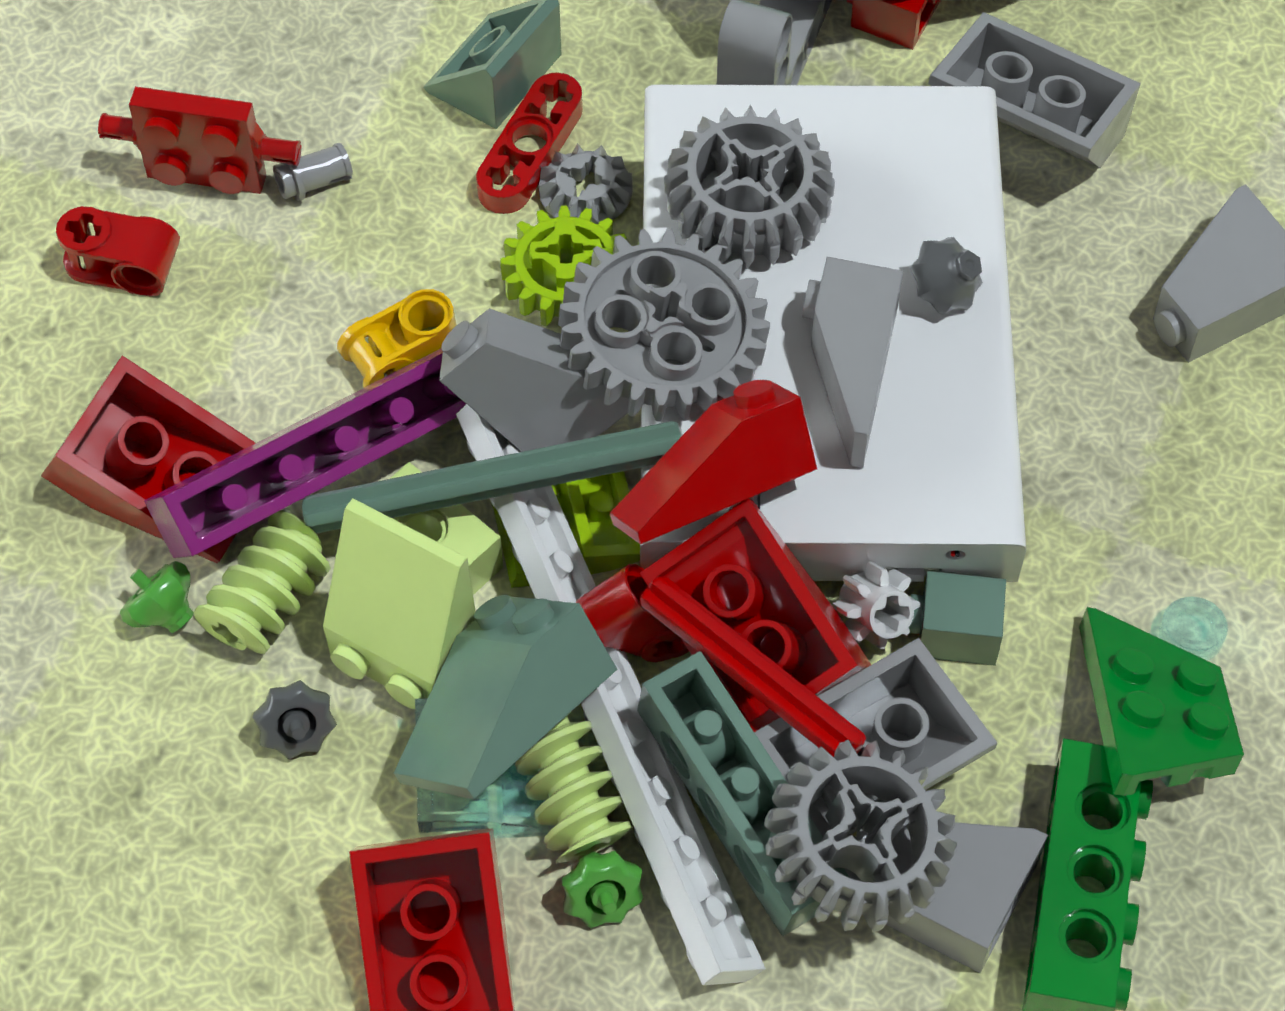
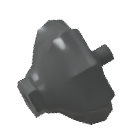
(947, 275)
(294, 719)

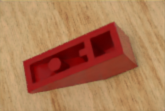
(721, 460)

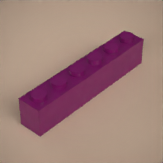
(303, 457)

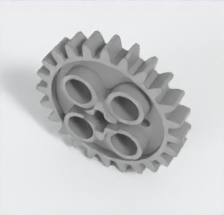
(663, 324)

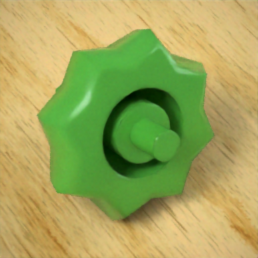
(160, 599)
(602, 889)

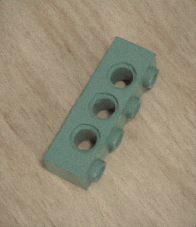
(725, 775)

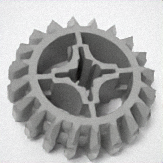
(744, 204)
(841, 785)

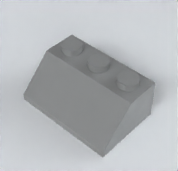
(1043, 88)
(901, 705)

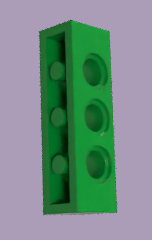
(1066, 911)

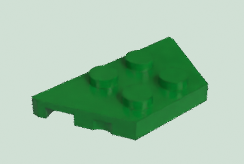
(1157, 707)

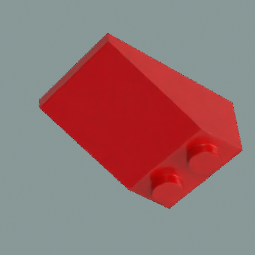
(137, 443)
(766, 596)
(433, 923)

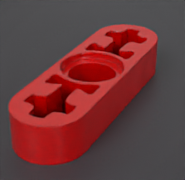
(529, 120)

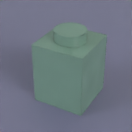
(961, 617)

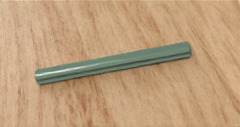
(497, 475)

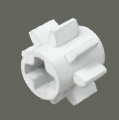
(876, 604)

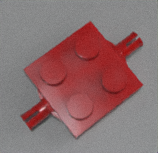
(199, 140)

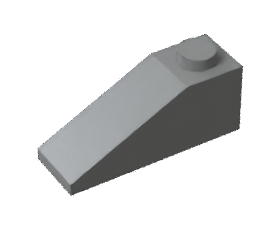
(851, 341)

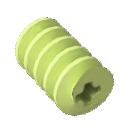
(263, 584)
(570, 792)

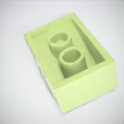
(394, 603)

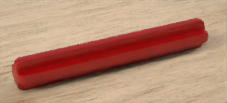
(749, 666)

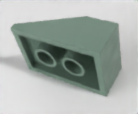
(502, 692)

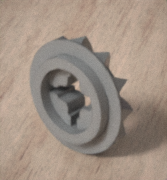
(606, 197)

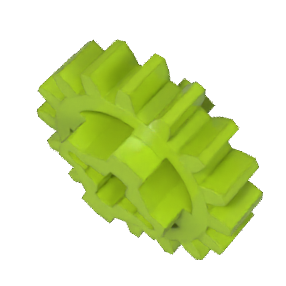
(547, 257)

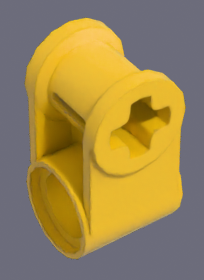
(397, 335)

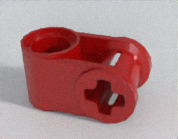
(124, 252)
(622, 621)

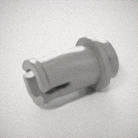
(313, 172)

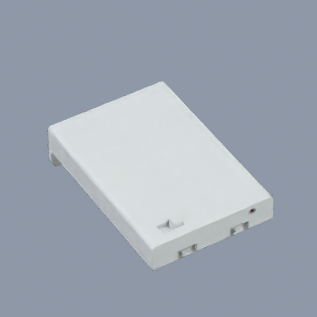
(944, 435)

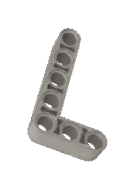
(767, 41)

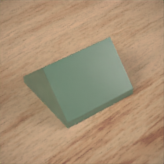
(500, 61)

